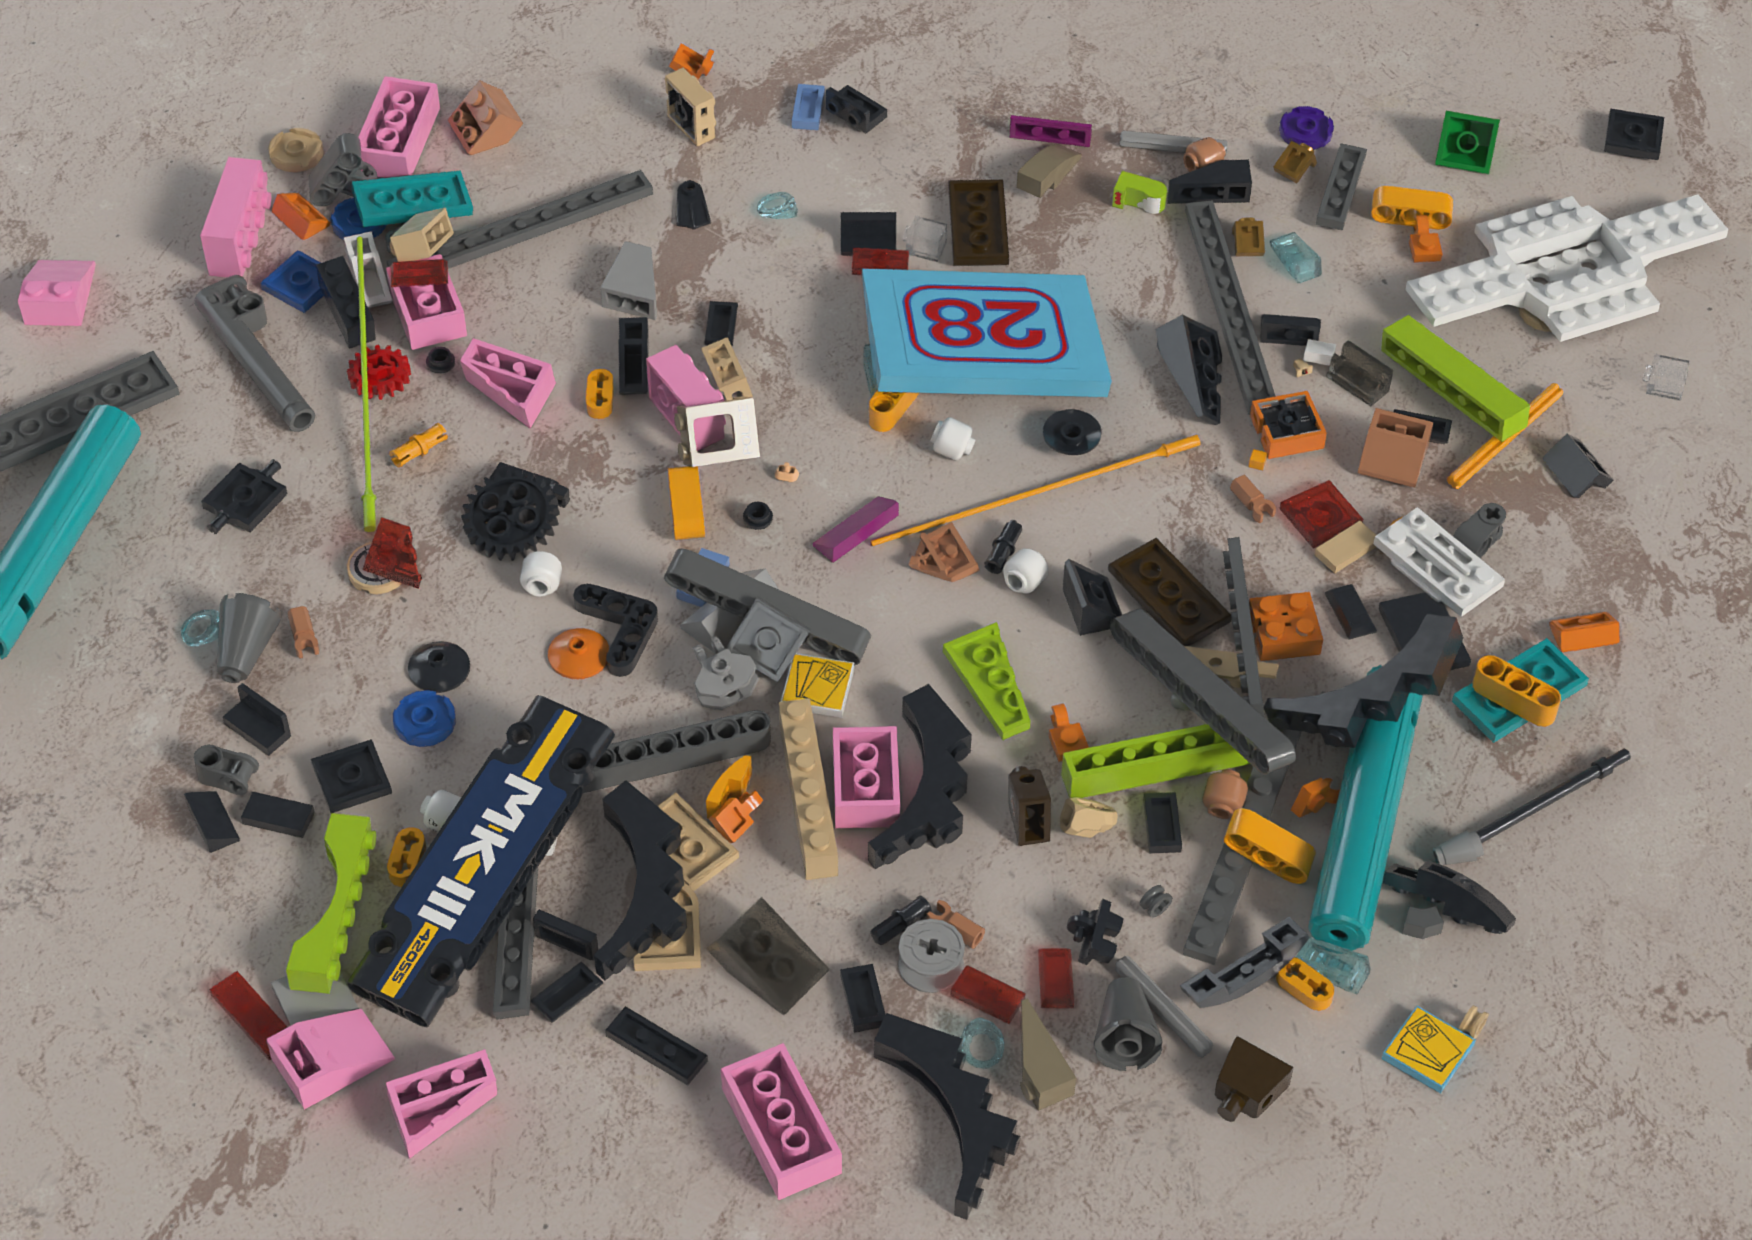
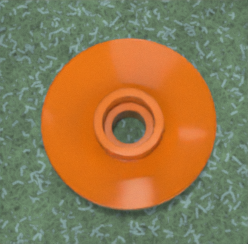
(578, 662)

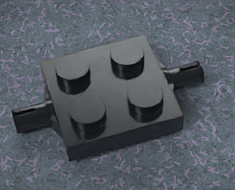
(244, 497)

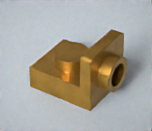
(1295, 161)
(1248, 237)

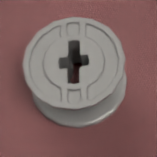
(931, 955)

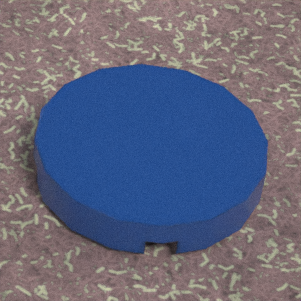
(347, 221)
(424, 718)

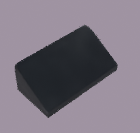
(211, 819)

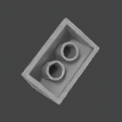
(714, 621)

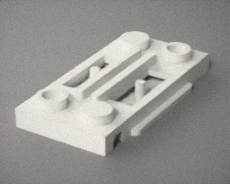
(1438, 562)

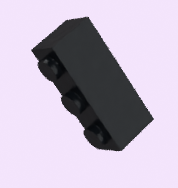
(343, 300)

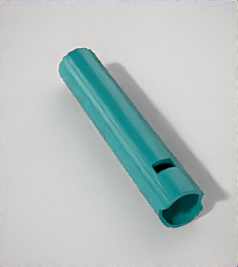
(61, 515)
(1363, 830)

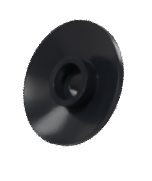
(1072, 432)
(442, 675)

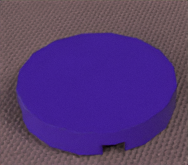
(1306, 126)

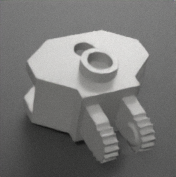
(723, 675)

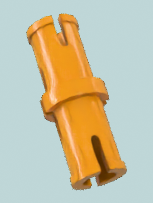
(418, 445)

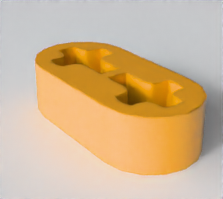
(594, 393)
(400, 854)
(1305, 983)

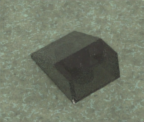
(768, 957)

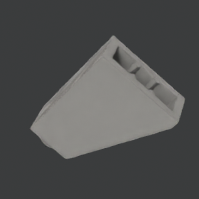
(631, 283)

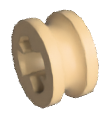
(1473, 1022)

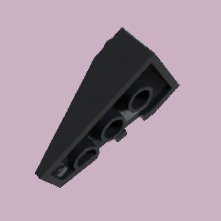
(1193, 357)

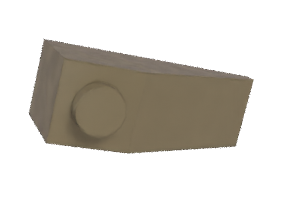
(1044, 1069)

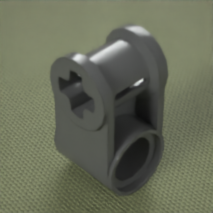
(1482, 529)
(227, 768)

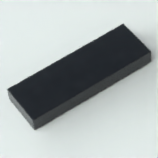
(656, 1045)

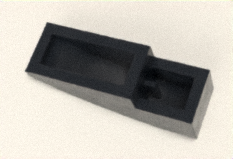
(633, 352)

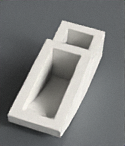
(375, 283)

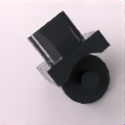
(1092, 929)

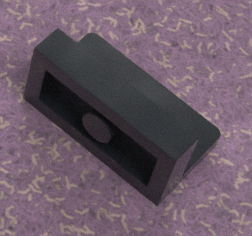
(867, 231)
(1289, 329)
(1576, 466)
(258, 721)

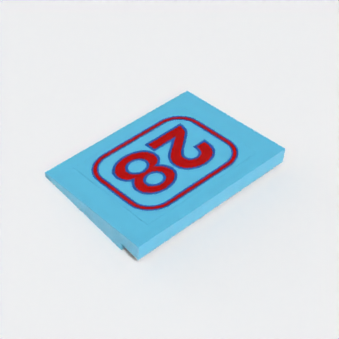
(984, 333)

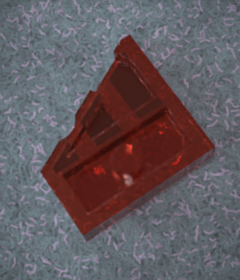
(393, 554)

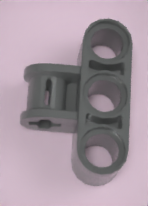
(338, 169)

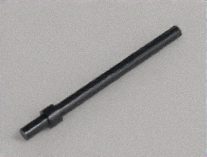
(1599, 769)

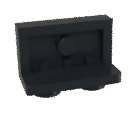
(855, 108)

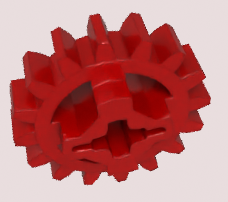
(385, 372)

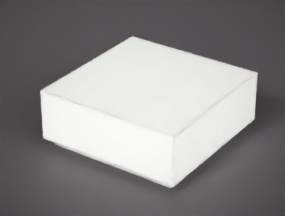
(1319, 352)

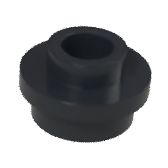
(440, 360)
(757, 516)

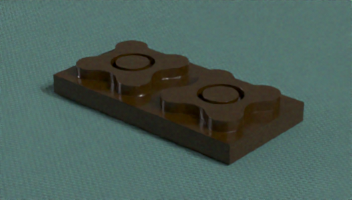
(978, 222)
(1169, 592)

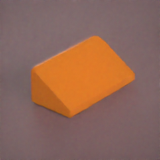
(299, 215)
(1585, 631)

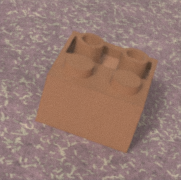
(484, 119)
(1395, 447)

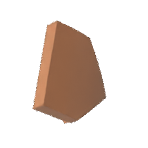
(944, 555)

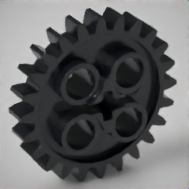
(510, 515)

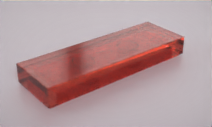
(248, 1010)

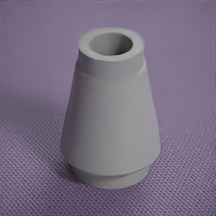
(1459, 849)

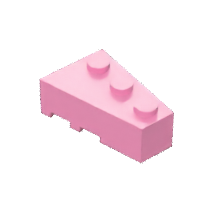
(509, 379)

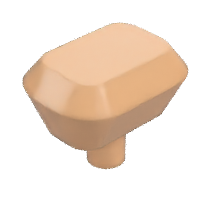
(786, 473)

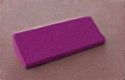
(1050, 131)
(857, 528)

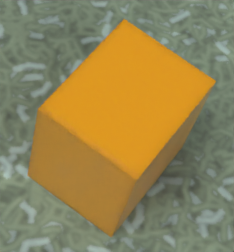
(1257, 459)

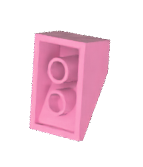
(56, 292)

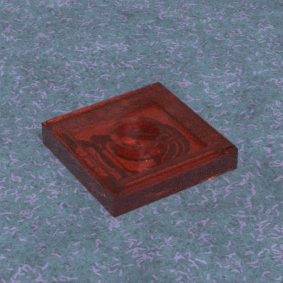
(1320, 513)

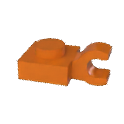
(1424, 245)
(1065, 736)
(1314, 796)
(733, 816)

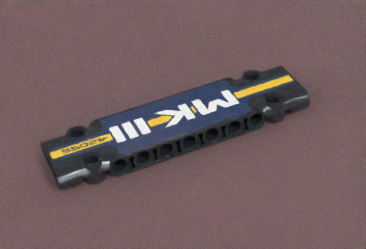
(480, 861)

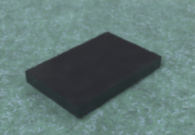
(1406, 615)

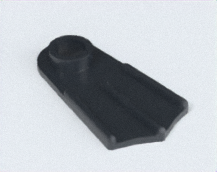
(691, 206)

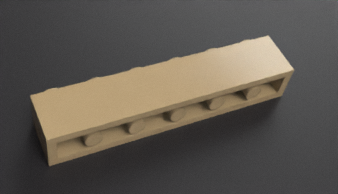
(808, 789)

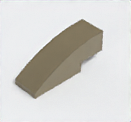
(1046, 169)

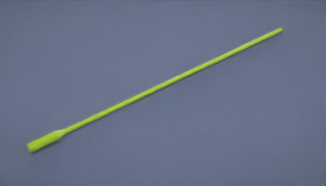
(368, 497)

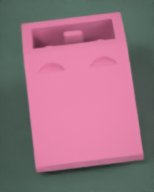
(327, 1054)

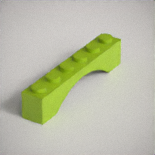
(316, 955)

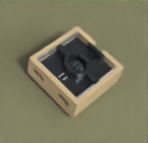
(690, 106)

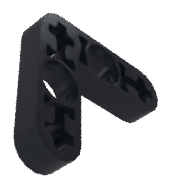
(628, 619)

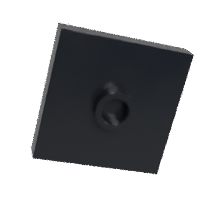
(1634, 134)
(351, 776)

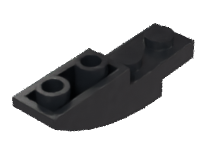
(1463, 898)

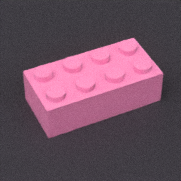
(398, 126)
(235, 217)
(781, 1121)

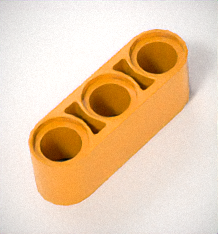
(1402, 205)
(888, 408)
(686, 502)
(1516, 690)
(1270, 846)

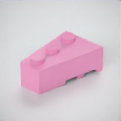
(440, 1098)

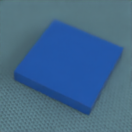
(295, 282)

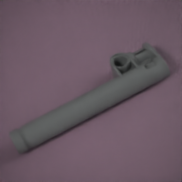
(235, 317)

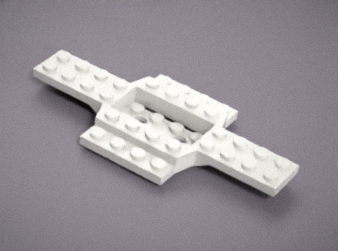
(1575, 296)

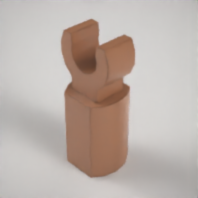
(1252, 498)
(302, 630)
(970, 931)

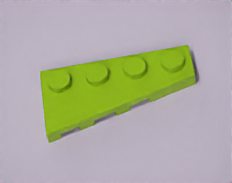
(986, 672)

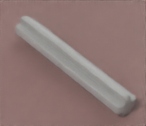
(1159, 141)
(1166, 1008)

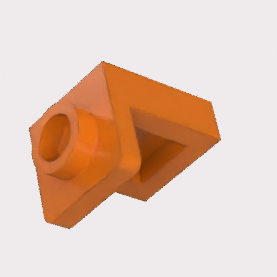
(692, 61)

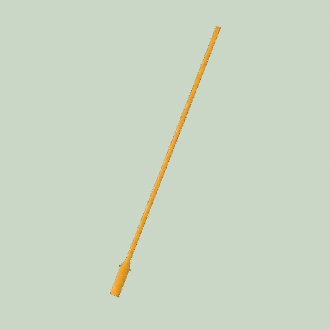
(1164, 450)

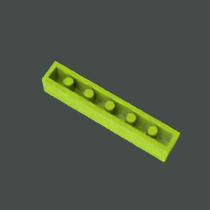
(1455, 378)
(1147, 761)

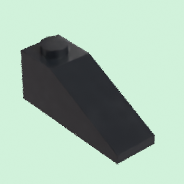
(1221, 181)

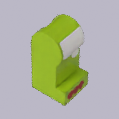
(1139, 193)

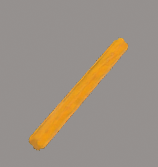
(1494, 446)

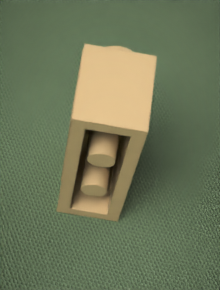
(421, 235)

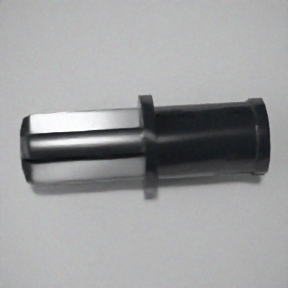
(1003, 547)
(900, 920)

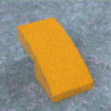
(730, 784)

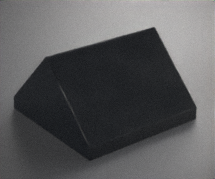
(1089, 598)

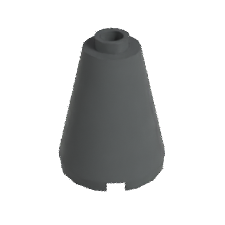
(243, 633)
(1127, 1028)

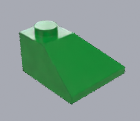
(1467, 142)

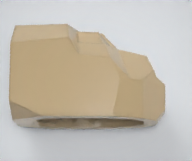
(1086, 817)

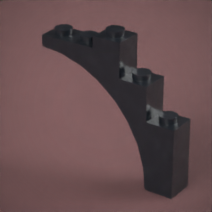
(1379, 696)
(931, 812)
(652, 912)
(937, 1064)

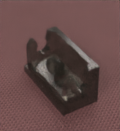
(1360, 373)

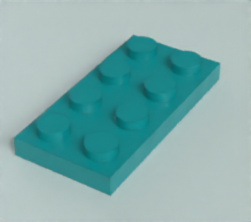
(402, 197)
(1541, 661)

